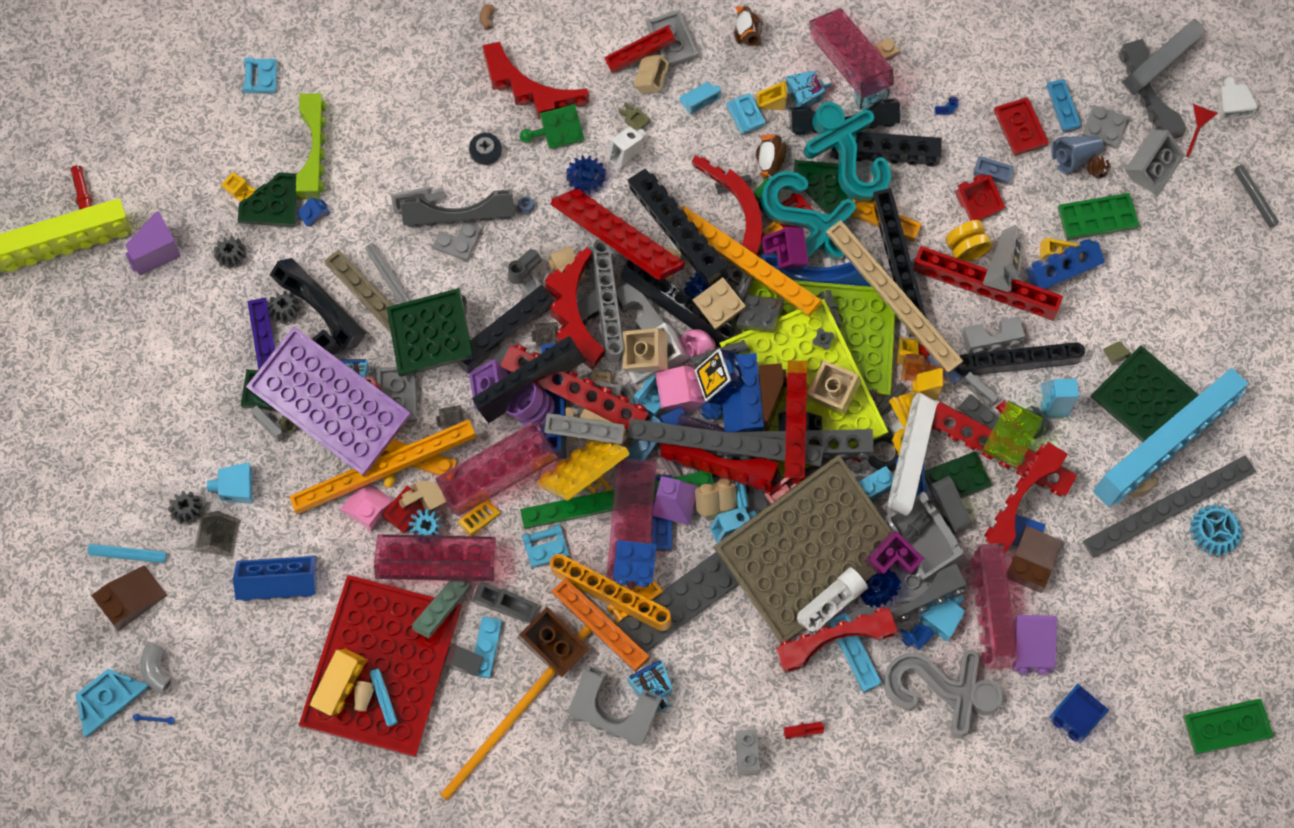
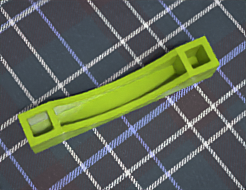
(309, 177)

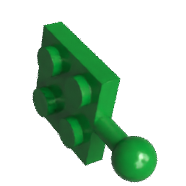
(559, 127)

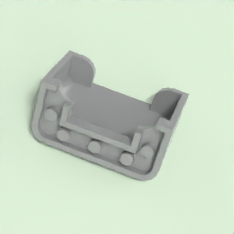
(935, 543)

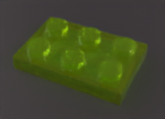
(1012, 434)

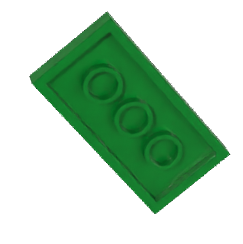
(1228, 726)

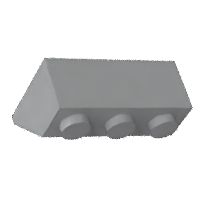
(1155, 161)

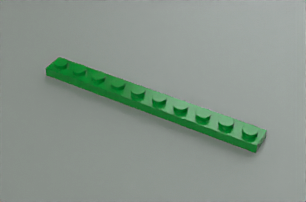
(590, 504)

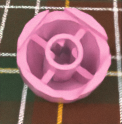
(697, 342)

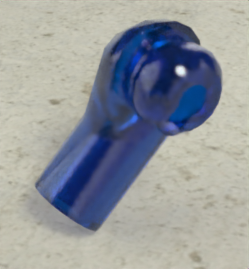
(949, 108)

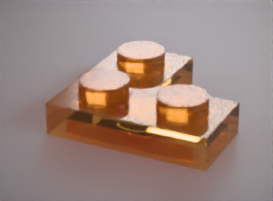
(913, 365)

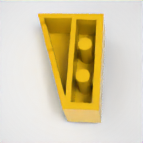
(338, 681)

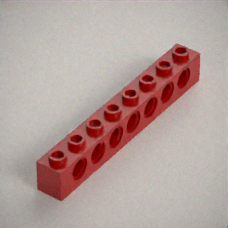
(971, 278)
(512, 362)
(943, 411)

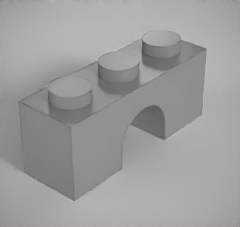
(631, 298)
(978, 340)

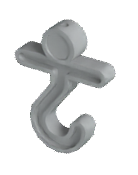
(961, 694)

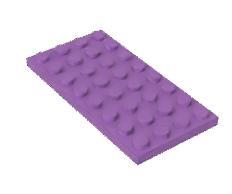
(329, 401)

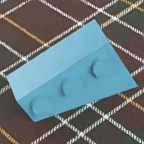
(1059, 397)

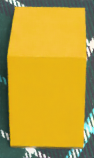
(773, 97)
(906, 346)

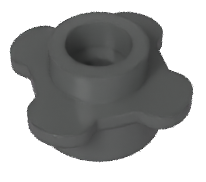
(822, 334)

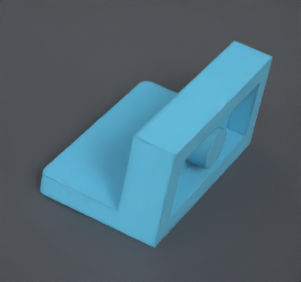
(700, 97)

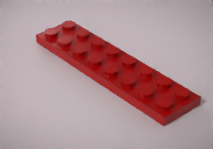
(618, 234)

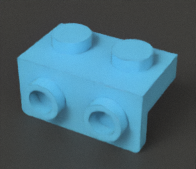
(649, 396)

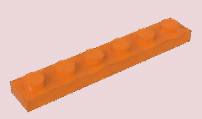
(600, 625)

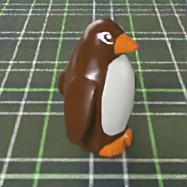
(748, 27)
(771, 155)

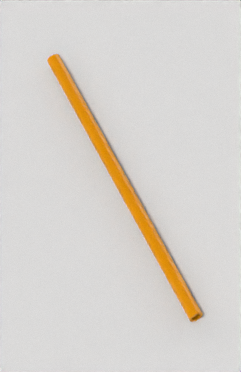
(503, 727)

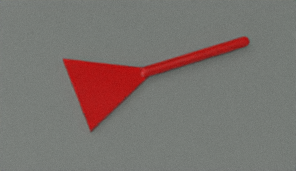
(1202, 116)

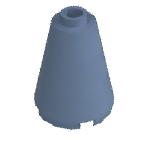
(1075, 151)

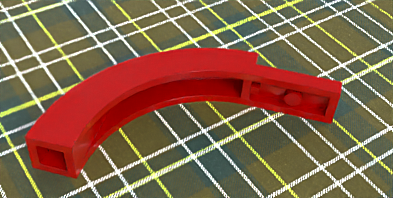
(744, 195)

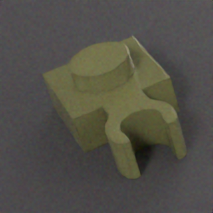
(634, 119)

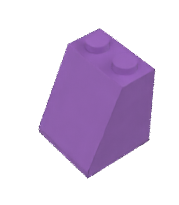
(151, 246)
(1035, 644)

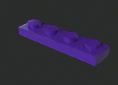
(261, 330)

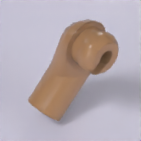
(484, 15)

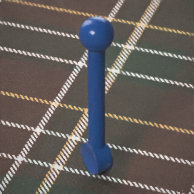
(170, 720)

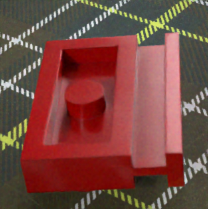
(399, 516)

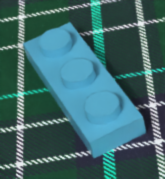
(487, 644)

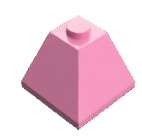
(366, 506)

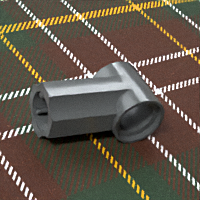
(523, 265)

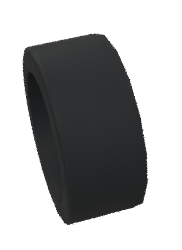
(876, 463)

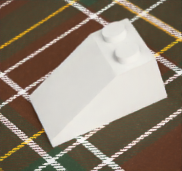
(675, 353)

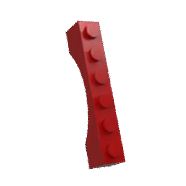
(1047, 463)
(753, 472)
(798, 653)

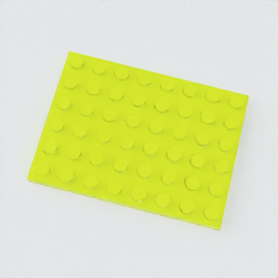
(794, 342)

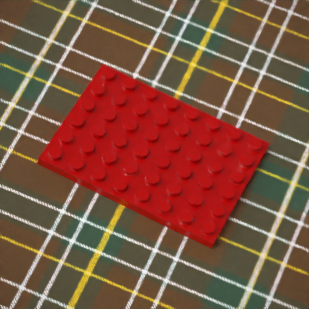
(378, 625)

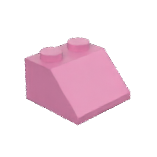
(679, 388)

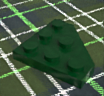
(822, 183)
(271, 203)

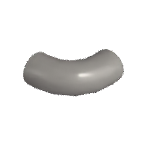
(152, 670)

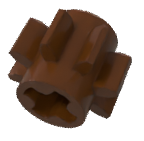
(1098, 167)

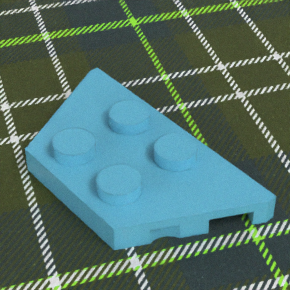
(106, 698)

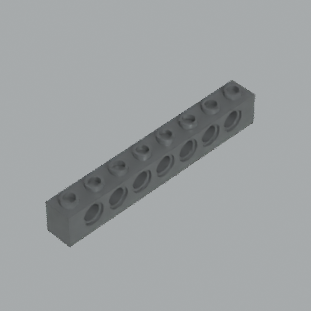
(823, 438)

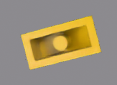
(929, 383)

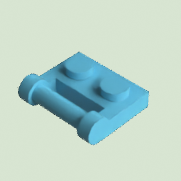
(266, 75)
(542, 553)

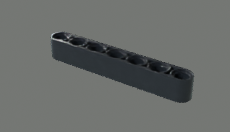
(673, 301)
(1026, 354)

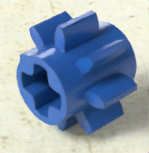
(711, 410)

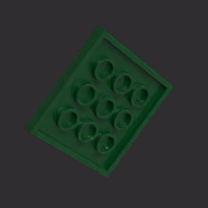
(429, 332)
(1143, 394)

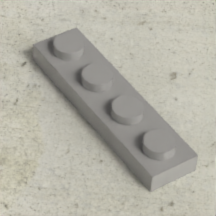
(584, 428)

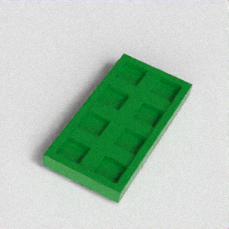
(1098, 216)

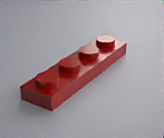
(640, 49)

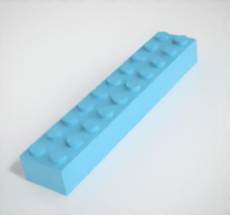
(1171, 438)

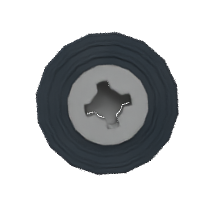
(485, 155)

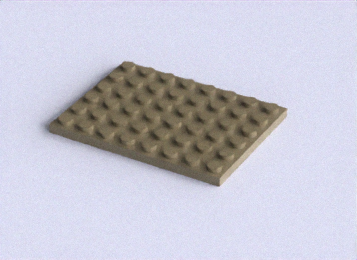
(803, 545)

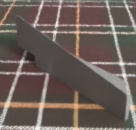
(1005, 261)

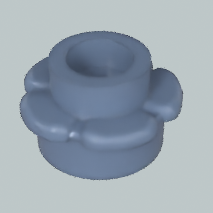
(526, 201)

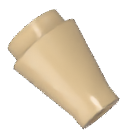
(363, 693)

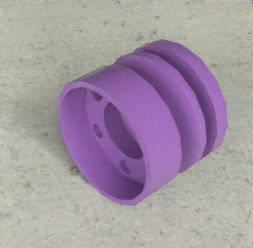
(531, 405)

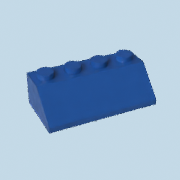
(744, 409)
(275, 578)

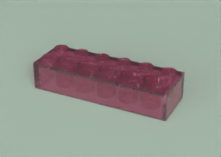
(851, 53)
(496, 468)
(631, 505)
(435, 557)
(994, 606)

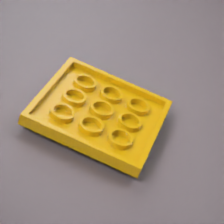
(582, 468)

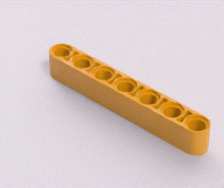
(616, 599)

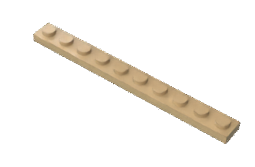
(894, 297)

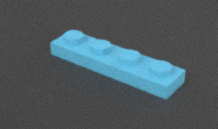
(857, 658)

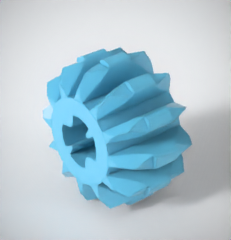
(426, 518)

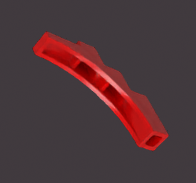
(524, 90)
(565, 309)
(796, 419)

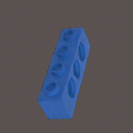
(1091, 258)

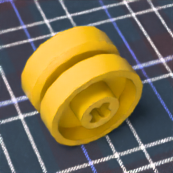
(969, 241)

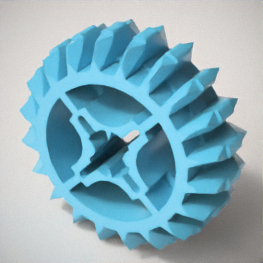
(1201, 519)

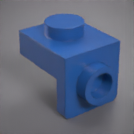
(312, 211)
(917, 637)

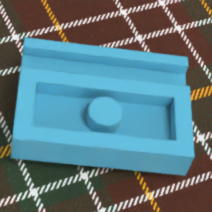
(745, 113)

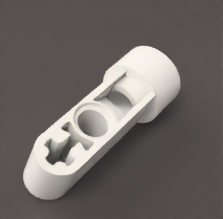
(848, 585)

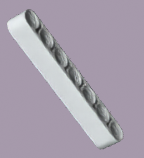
(912, 454)

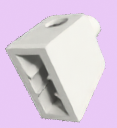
(1235, 100)
(625, 146)

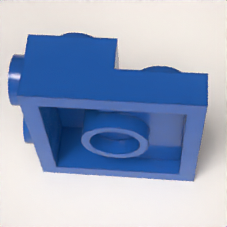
(634, 563)

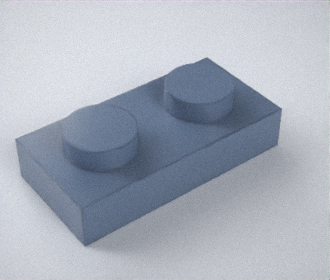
(999, 171)

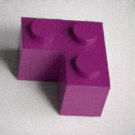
(788, 245)
(893, 550)

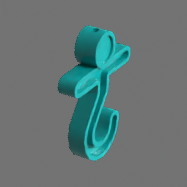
(842, 135)
(814, 221)

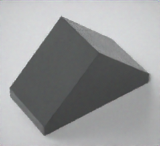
(463, 660)

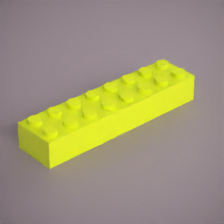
(63, 235)

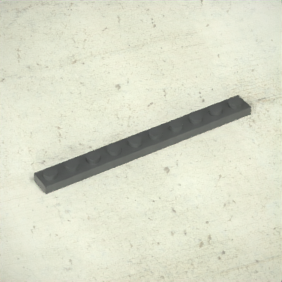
(717, 441)
(1169, 506)

